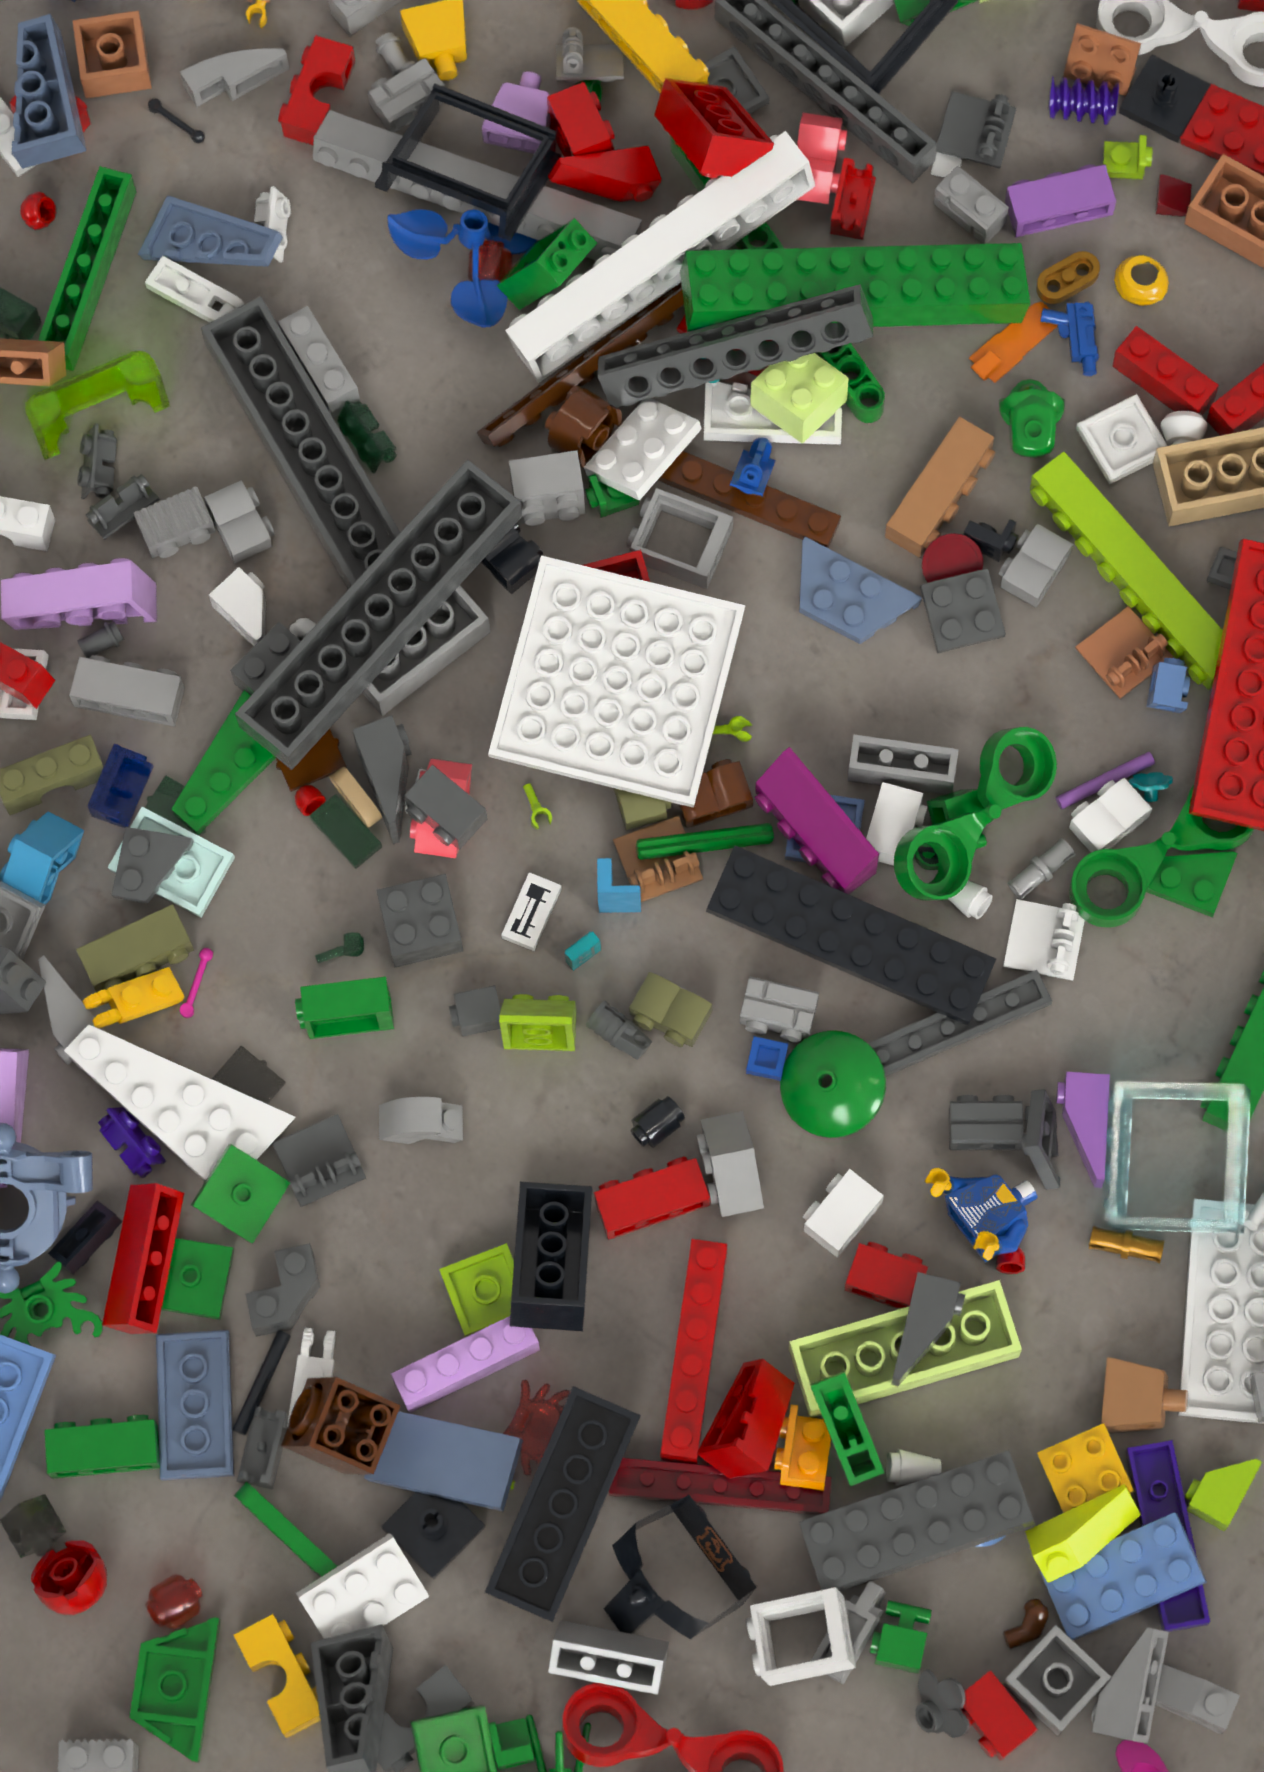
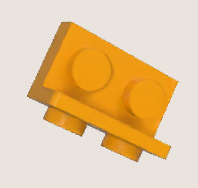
(805, 1452)

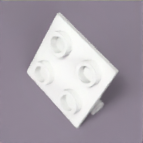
(1044, 939)

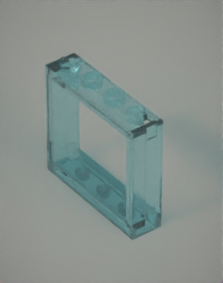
(1236, 1156)

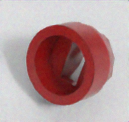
(308, 799)
(1011, 1262)

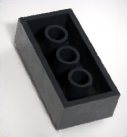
(551, 1256)

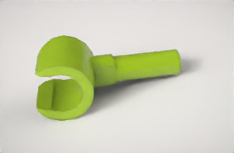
(734, 727)
(536, 806)

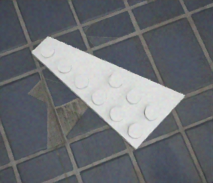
(177, 1104)

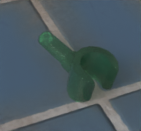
(352, 947)

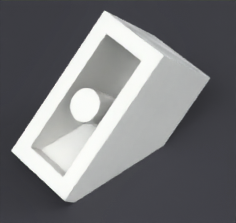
(242, 604)

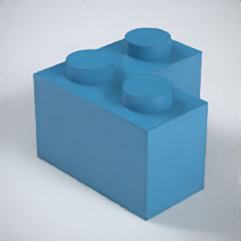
(40, 856)

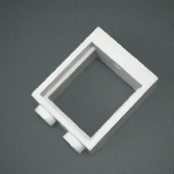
(838, 1628)

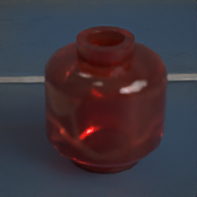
(493, 261)
(174, 1601)

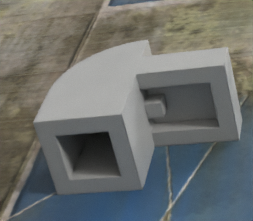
(419, 1119)

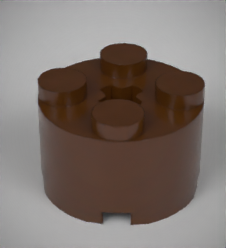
(582, 424)

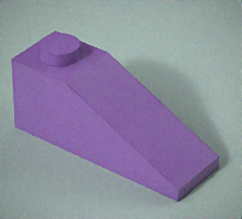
(1086, 1116)

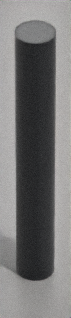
(261, 1382)

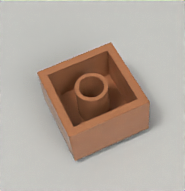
(112, 54)

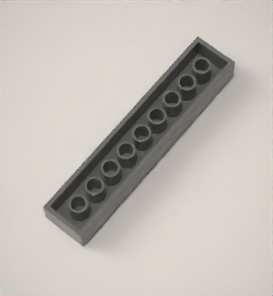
(301, 437)
(379, 614)

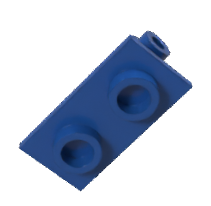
(754, 468)

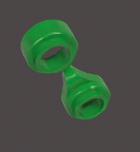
(957, 837)
(1139, 865)

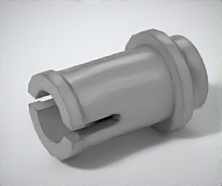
(392, 52)

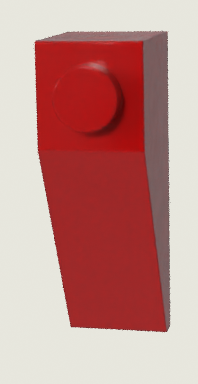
(611, 174)

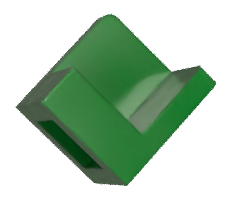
(511, 1743)

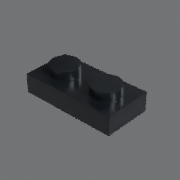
(85, 1237)

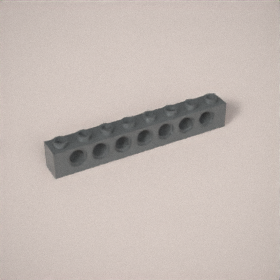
(829, 84)
(745, 333)

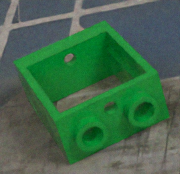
(547, 264)
(345, 1008)

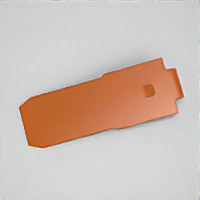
(1011, 344)

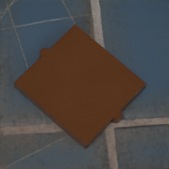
(317, 764)

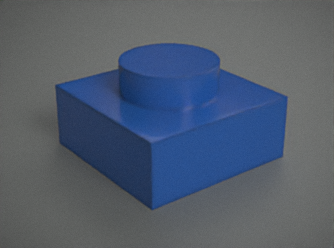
(767, 1058)

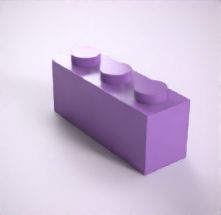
(1060, 200)

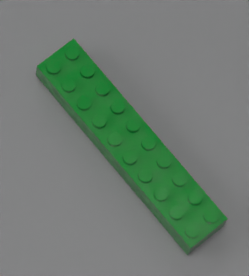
(899, 282)

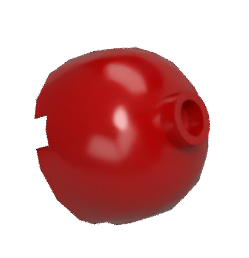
(70, 1578)

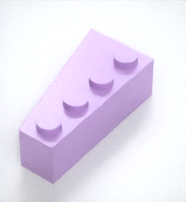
(78, 596)

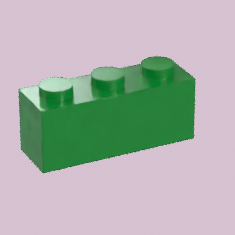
(102, 1447)

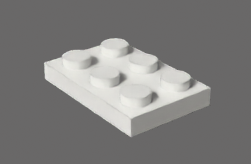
(643, 448)
(363, 1591)

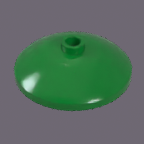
(855, 1088)

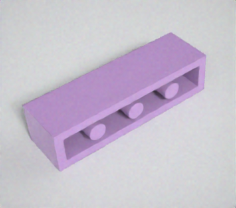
(463, 1363)

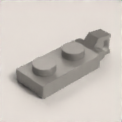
(863, 1619)

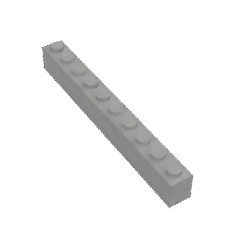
(363, 147)

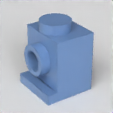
(1169, 686)

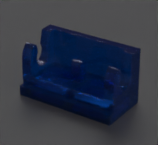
(120, 786)

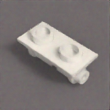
(273, 211)

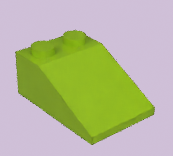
(538, 1023)

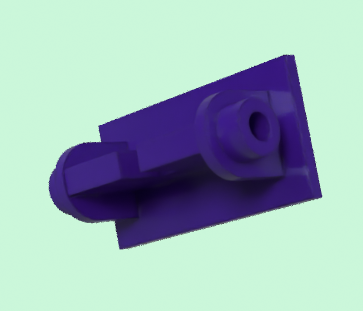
(142, 1150)

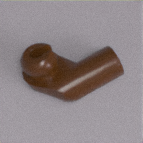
(1031, 1627)

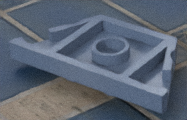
(848, 595)

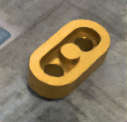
(1066, 279)

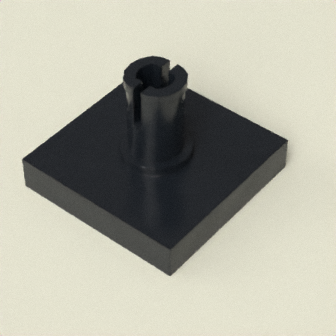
(1164, 98)
(433, 1530)

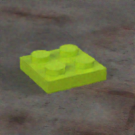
(481, 1288)

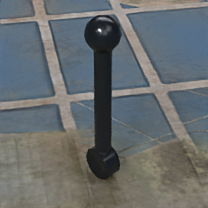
(156, 107)

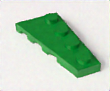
(222, 774)

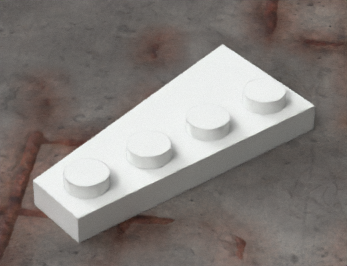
(733, 419)

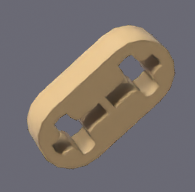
(355, 797)

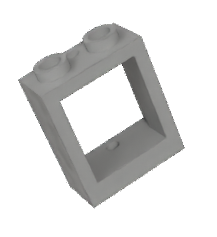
(718, 522)

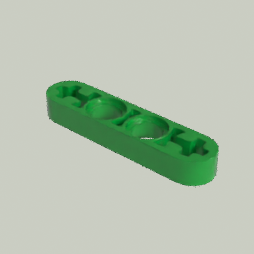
(284, 1530)

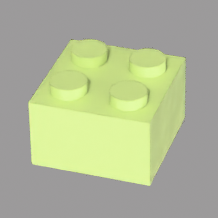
(799, 394)

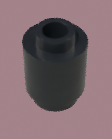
(657, 1122)

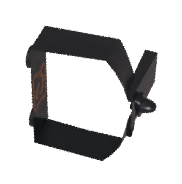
(639, 1601)

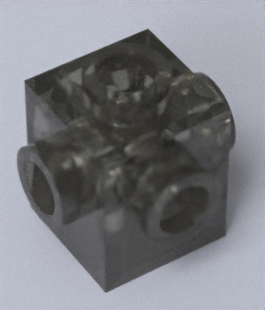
(33, 1526)

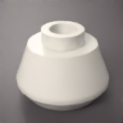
(1183, 427)

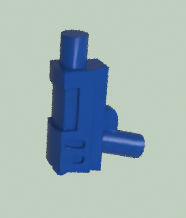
(1079, 326)

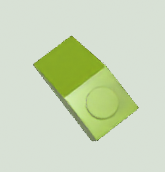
(1221, 1492)

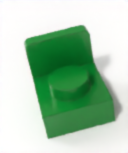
(607, 498)

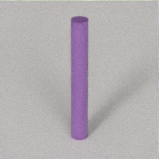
(1094, 785)

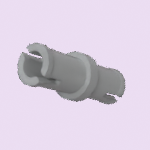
(1041, 868)

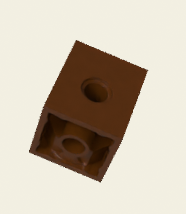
(340, 1425)

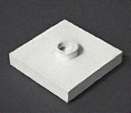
(1121, 438)

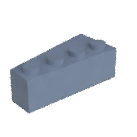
(46, 105)

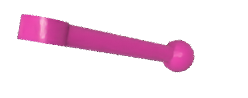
(187, 1009)

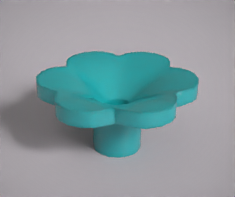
(1150, 784)

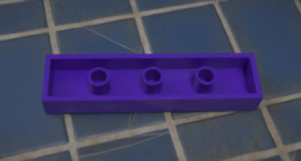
(1159, 1494)

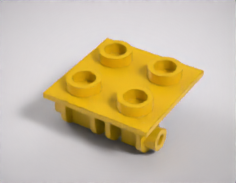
(1083, 1467)

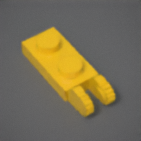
(136, 998)

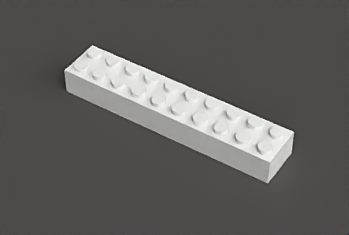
(652, 261)

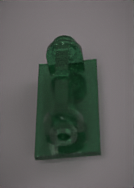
(357, 423)

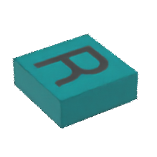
(582, 950)

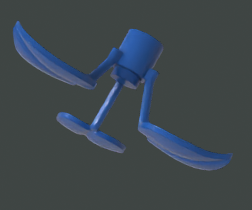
(420, 235)

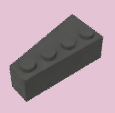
(352, 1696)

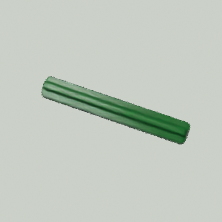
(704, 841)

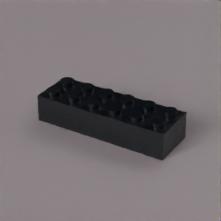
(562, 1504)

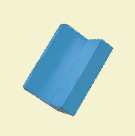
(612, 897)

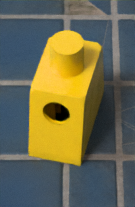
(437, 35)

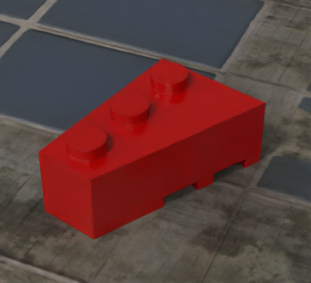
(748, 1421)

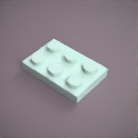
(197, 871)

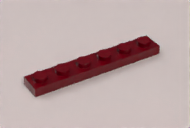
(709, 1486)

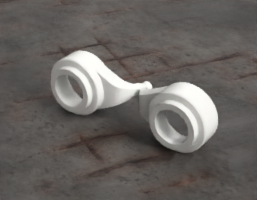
(1171, 24)

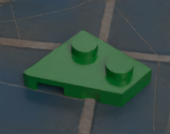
(1193, 880)

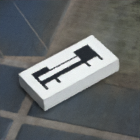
(531, 911)

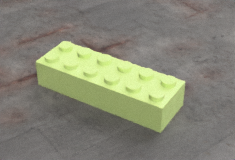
(871, 1348)

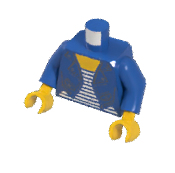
(985, 1210)

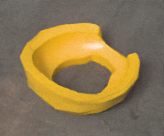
(1138, 293)

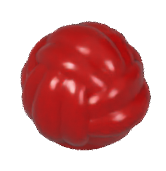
(38, 210)

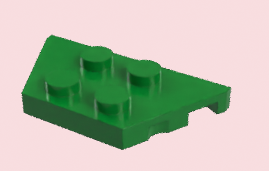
(175, 1686)

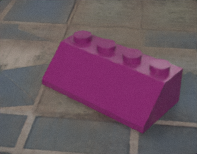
(816, 823)

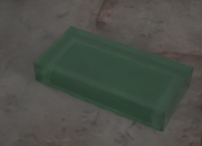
(345, 831)

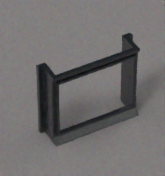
(896, 56)
(525, 191)

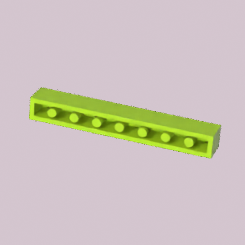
(1130, 565)

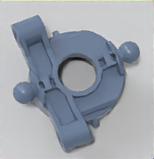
(45, 1182)

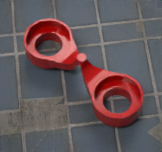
(646, 1737)

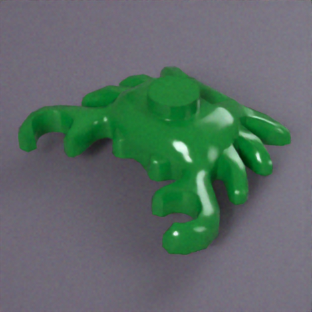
(45, 1307)

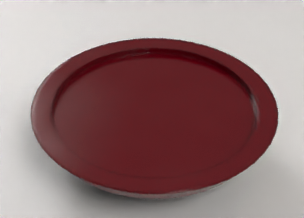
(950, 557)

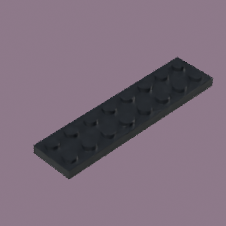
(851, 935)

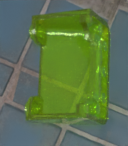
(128, 371)

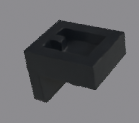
(990, 541)

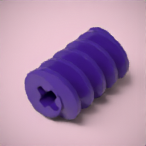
(1083, 100)

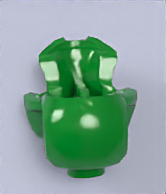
(1032, 418)

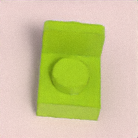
(1127, 159)

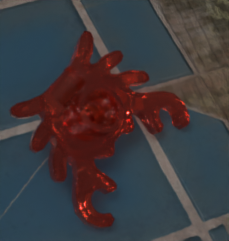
(535, 1422)

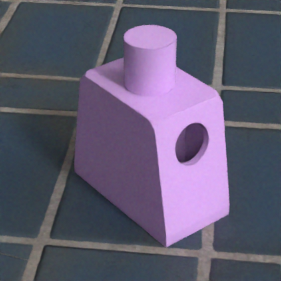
(521, 100)

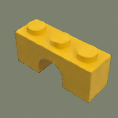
(269, 1644)

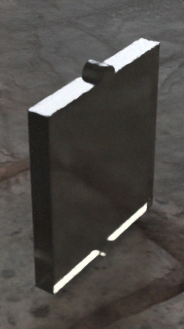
(249, 1076)

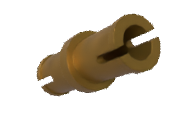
(1126, 1244)

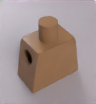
(1138, 1397)

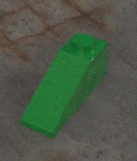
(847, 1428)

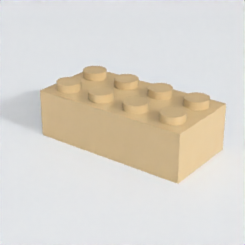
(1211, 476)

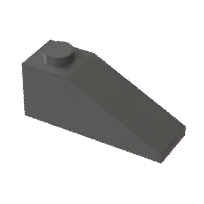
(928, 1317)

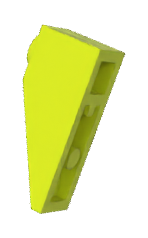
(1080, 1533)

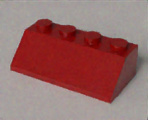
(710, 127)

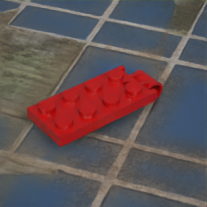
(1228, 127)

